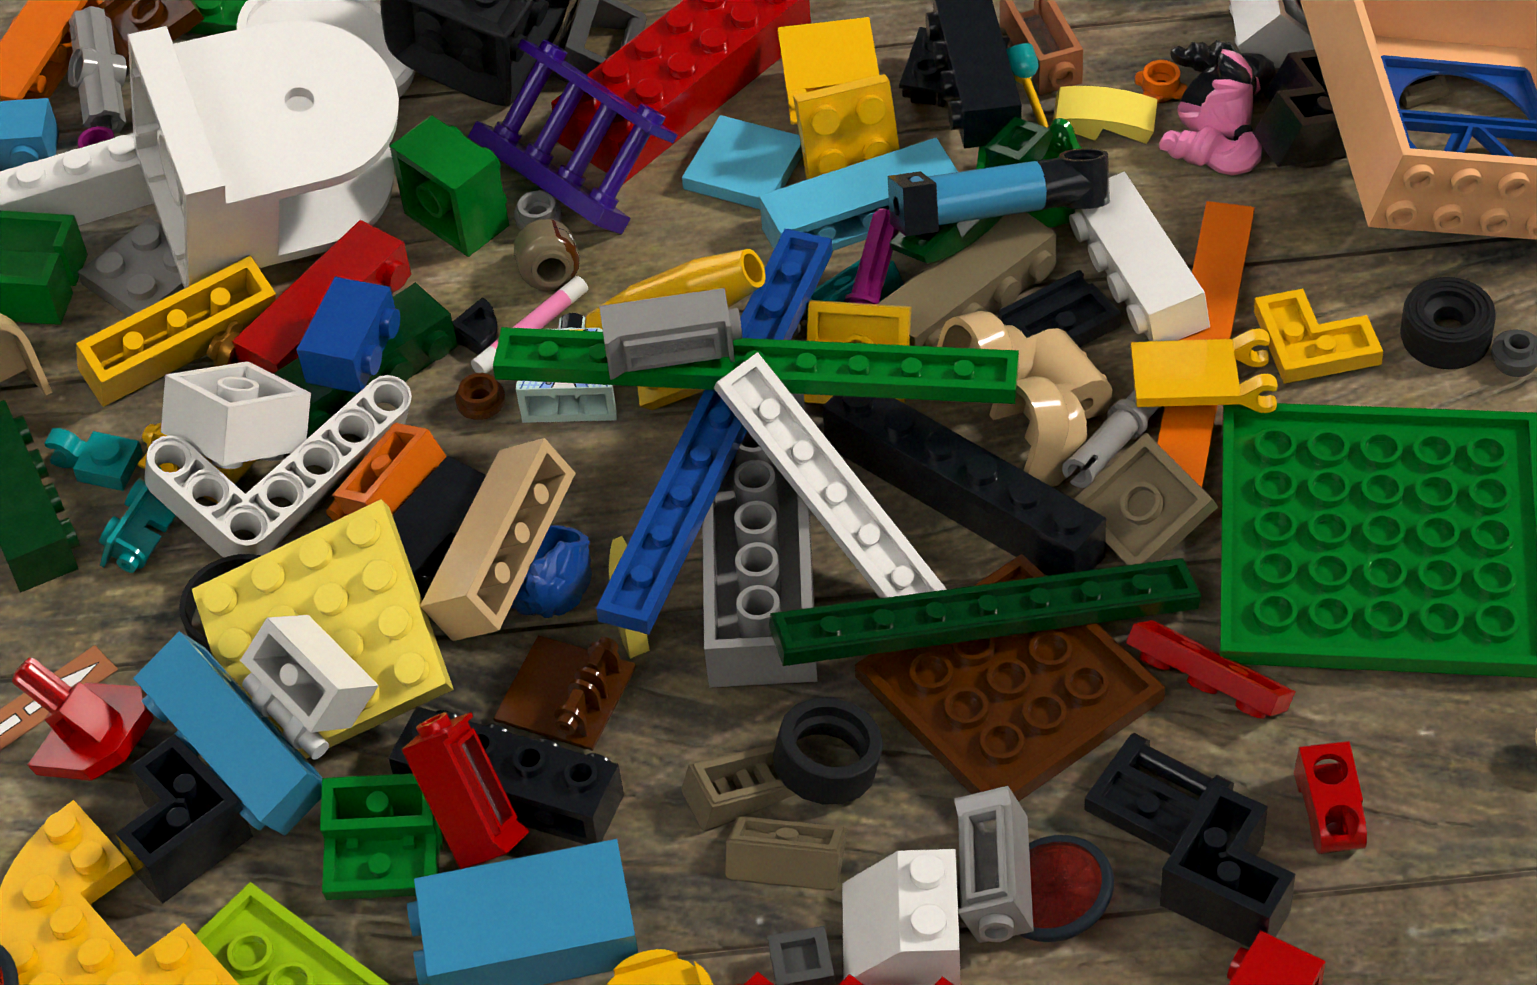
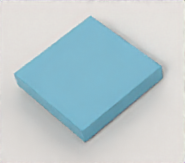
(742, 161)

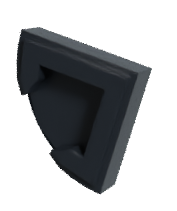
(477, 327)

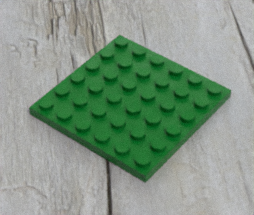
(1380, 539)

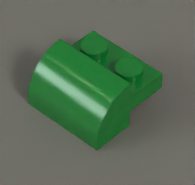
(376, 836)

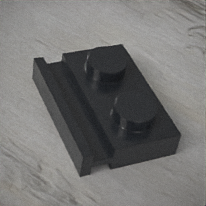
(1066, 305)

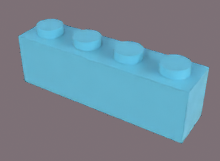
(844, 200)

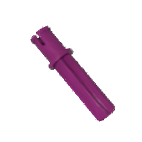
(874, 260)

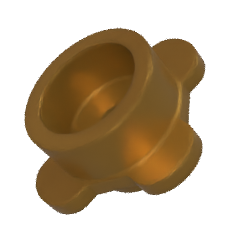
(221, 346)

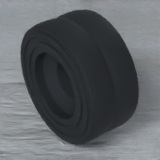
(1445, 346)

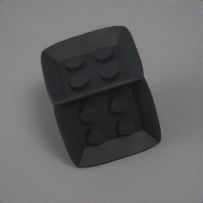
(471, 41)

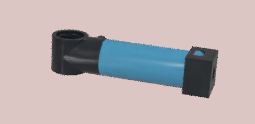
(1071, 181)

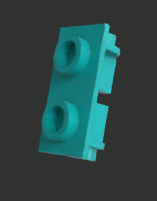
(128, 537)

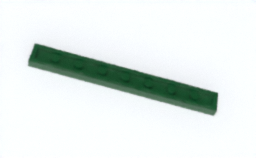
(983, 611)

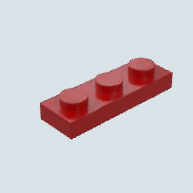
(1208, 670)

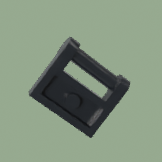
(1142, 802)

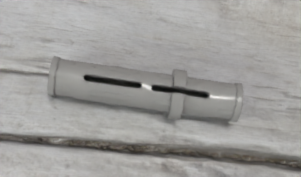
(1122, 424)

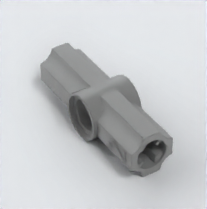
(97, 69)

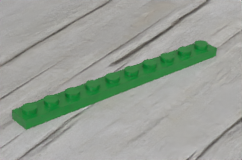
(799, 365)

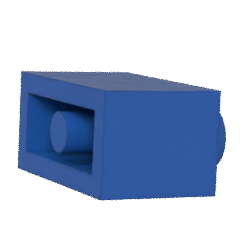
(348, 335)

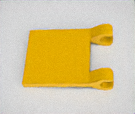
(825, 56)
(1202, 372)

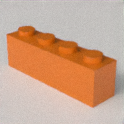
(37, 48)

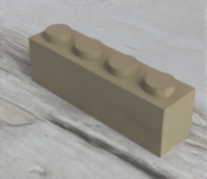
(978, 277)

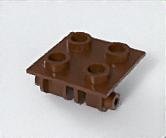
(566, 691)

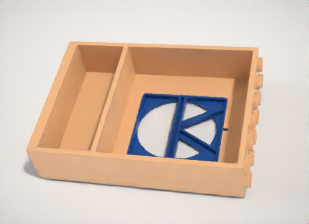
(1383, 46)

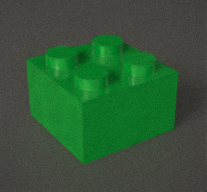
(450, 185)

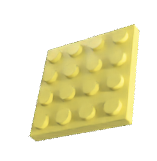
(357, 590)

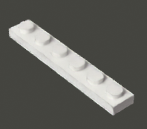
(824, 481)

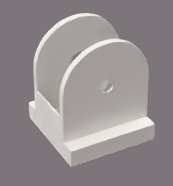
(261, 140)

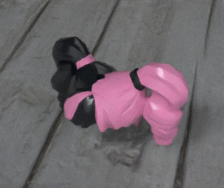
(1219, 107)

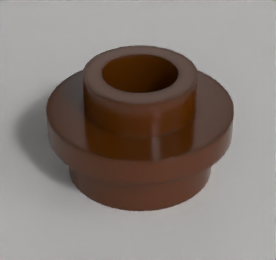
(480, 396)

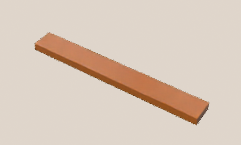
(1219, 269)

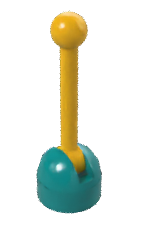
(1024, 67)

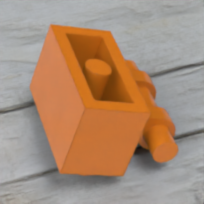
(389, 471)

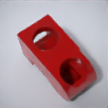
(1331, 797)

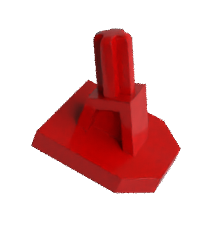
(90, 723)

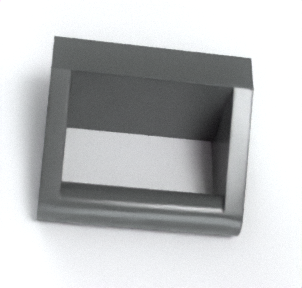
(597, 14)

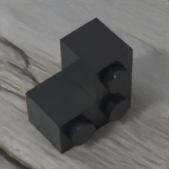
(1300, 117)
(188, 823)
(1219, 876)

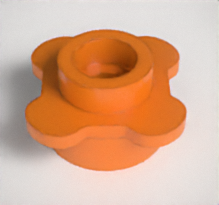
(1161, 81)

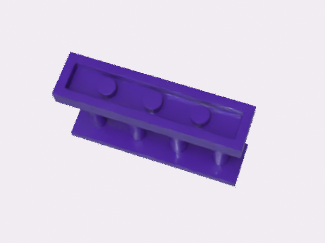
(535, 159)

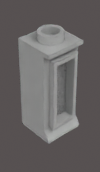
(669, 331)
(994, 865)

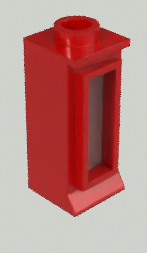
(463, 790)

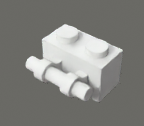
(304, 681)

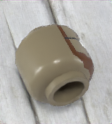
(546, 254)

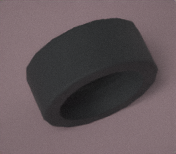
(820, 782)

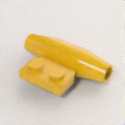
(736, 271)

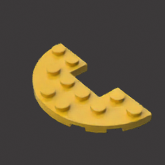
(59, 934)

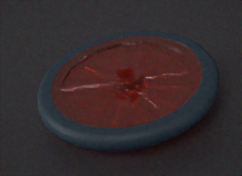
(1068, 887)

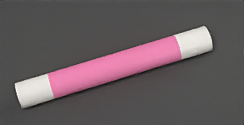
(537, 318)

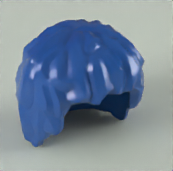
(556, 575)

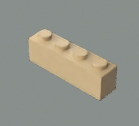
(498, 540)

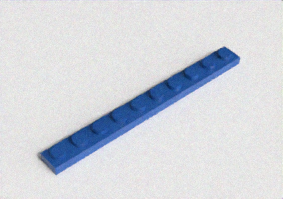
(707, 447)

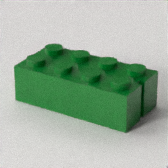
(38, 265)

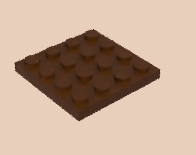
(1013, 703)

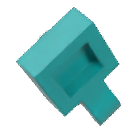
(100, 461)

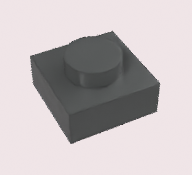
(801, 957)

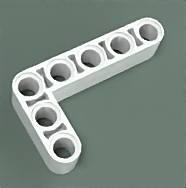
(287, 480)

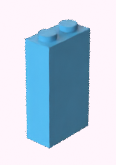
(524, 919)

